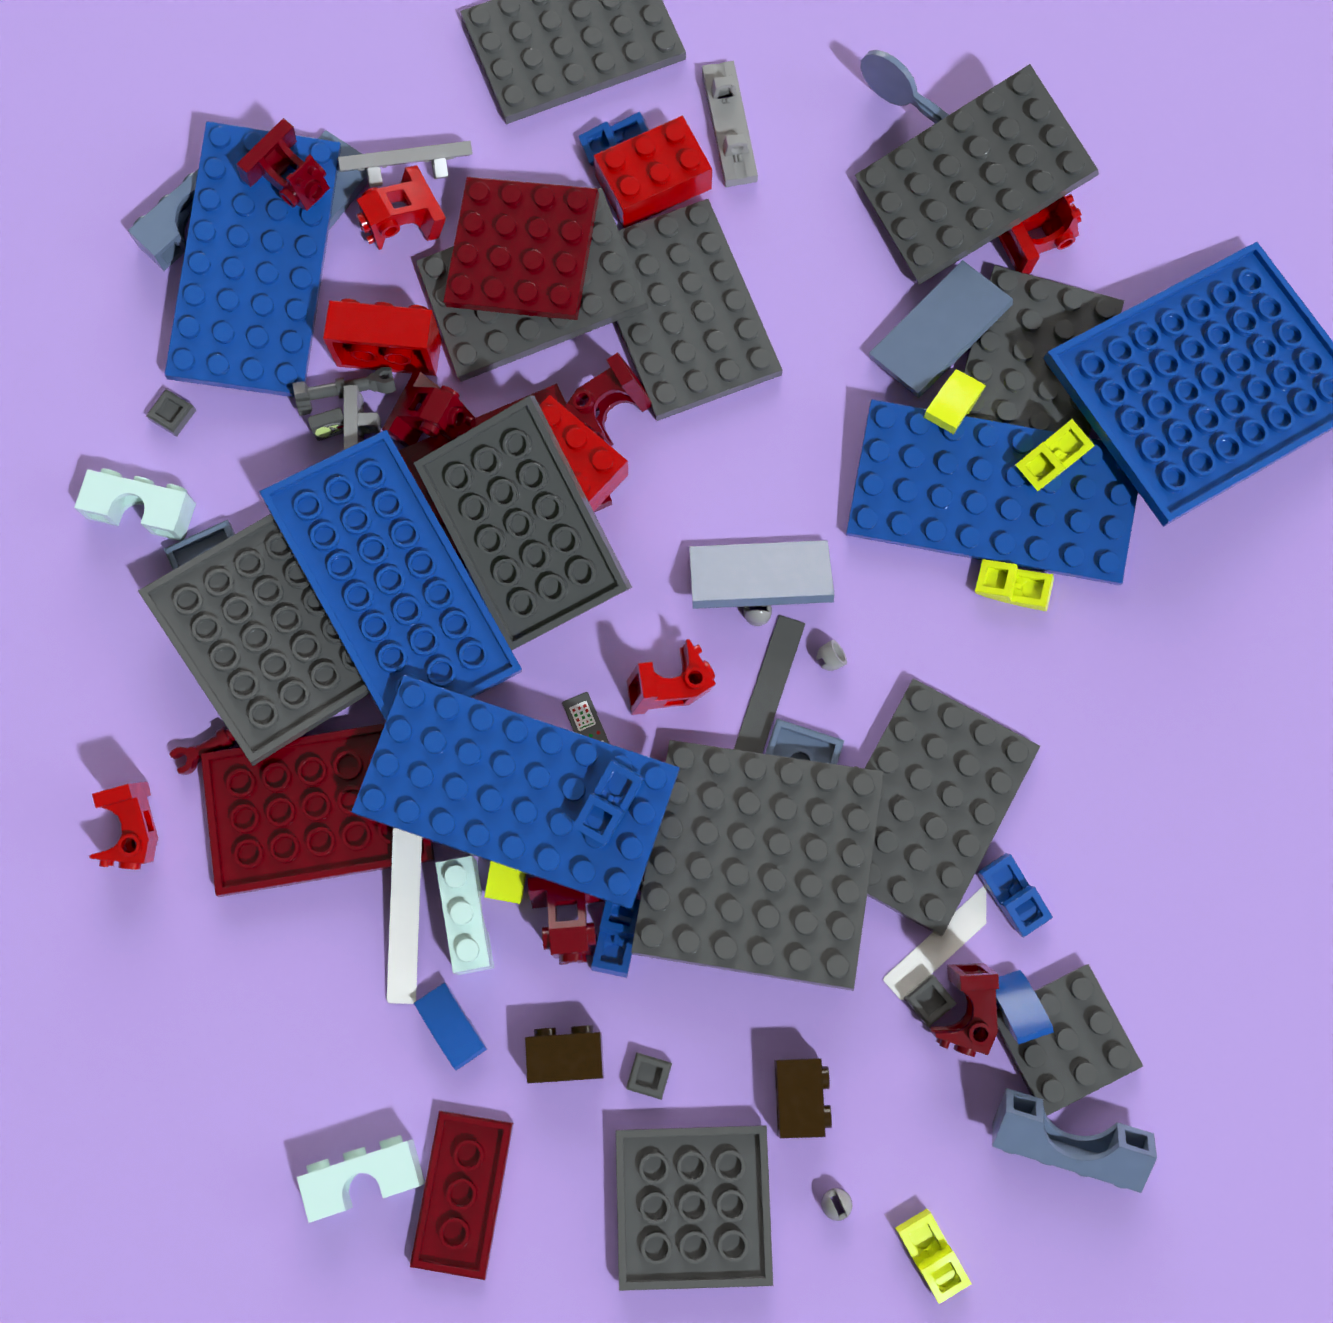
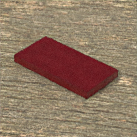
(462, 1195)

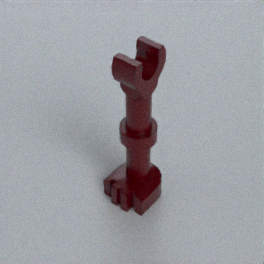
(222, 739)

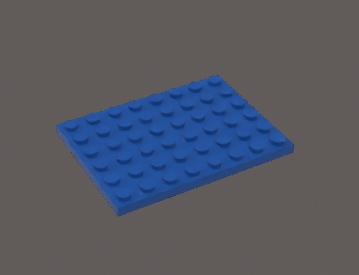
(1203, 381)

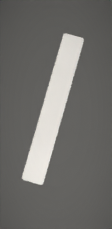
(404, 918)
(937, 949)

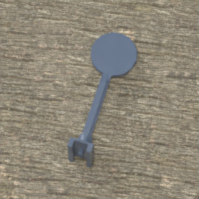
(896, 84)

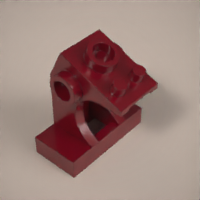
(273, 157)
(604, 392)
(438, 414)
(566, 939)
(979, 987)

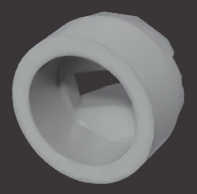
(757, 617)
(832, 655)
(829, 1208)

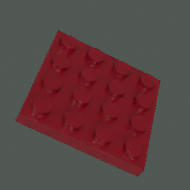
(521, 248)

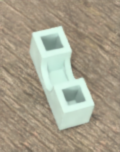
(108, 495)
(463, 915)
(327, 1187)

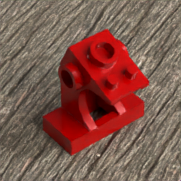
(384, 221)
(1059, 225)
(653, 691)
(137, 826)

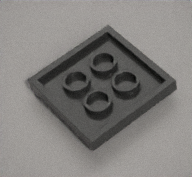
(1084, 1049)

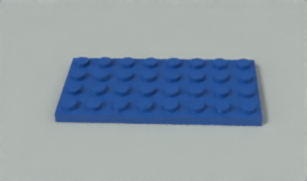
(249, 271)
(973, 502)
(388, 574)
(510, 790)

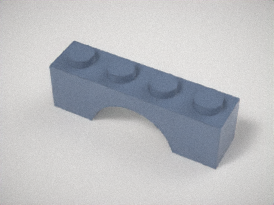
(163, 228)
(1115, 1156)

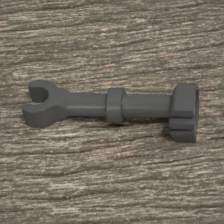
(379, 381)

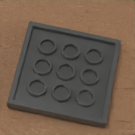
(693, 1208)

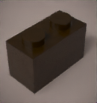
(564, 1056)
(801, 1098)

